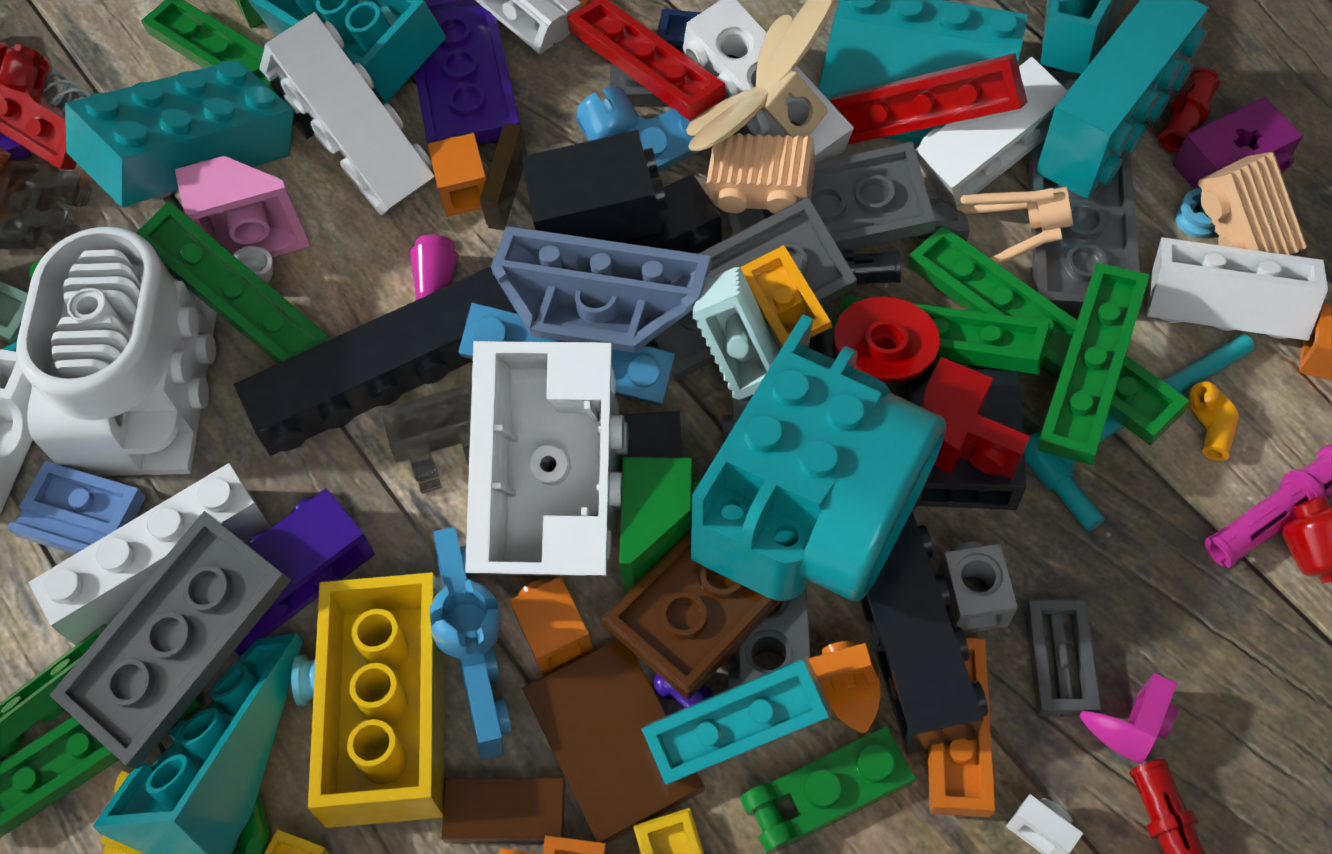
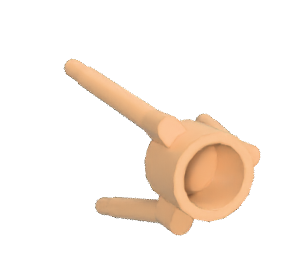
(1046, 210)

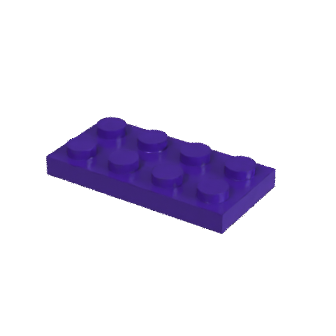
(466, 78)

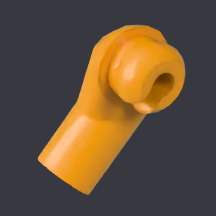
(1218, 418)

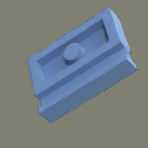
(73, 508)

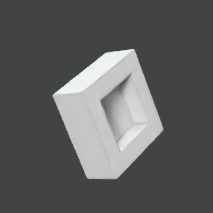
(1044, 826)

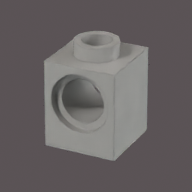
(972, 609)

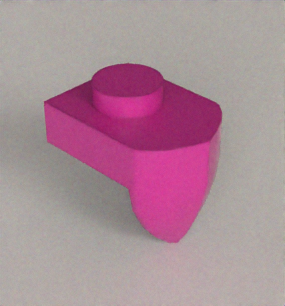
(1150, 717)

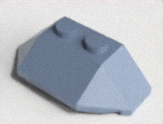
(596, 287)

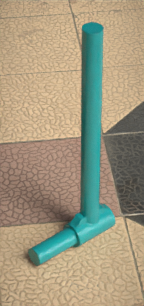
(1057, 471)

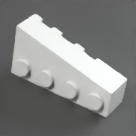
(346, 112)

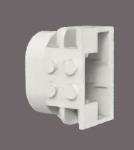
(114, 357)
(527, 412)

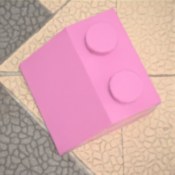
(240, 206)

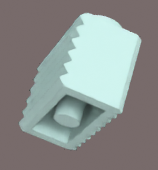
(735, 331)

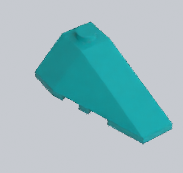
(211, 775)

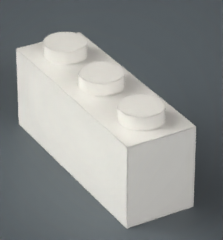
(978, 150)
(1236, 289)

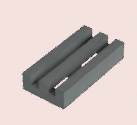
(1065, 704)

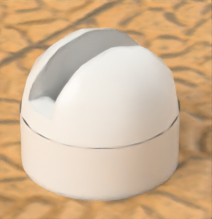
(257, 260)

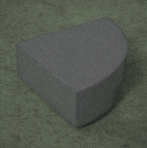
(948, 216)

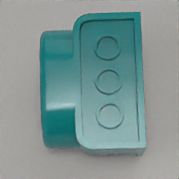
(813, 477)

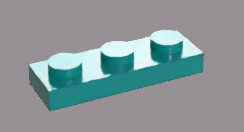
(737, 720)

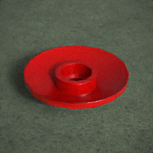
(891, 324)

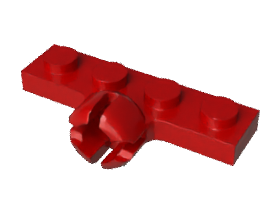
(25, 111)

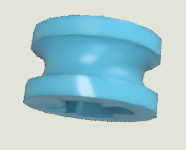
(1192, 223)
(302, 679)

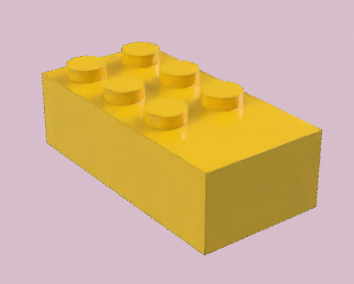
(377, 703)

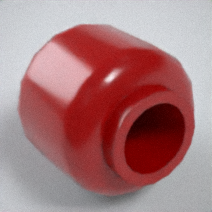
(1310, 538)

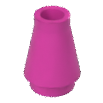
(432, 263)

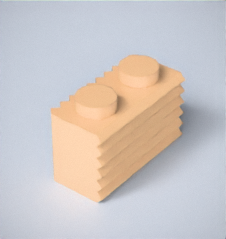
(760, 172)
(1252, 206)

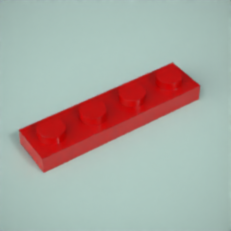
(646, 58)
(933, 99)

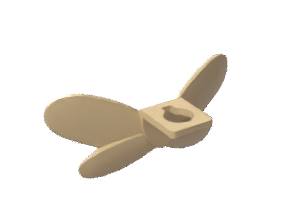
(775, 80)

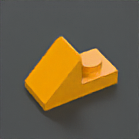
(783, 294)

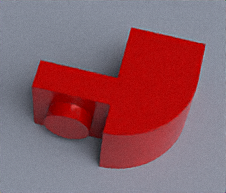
(959, 398)

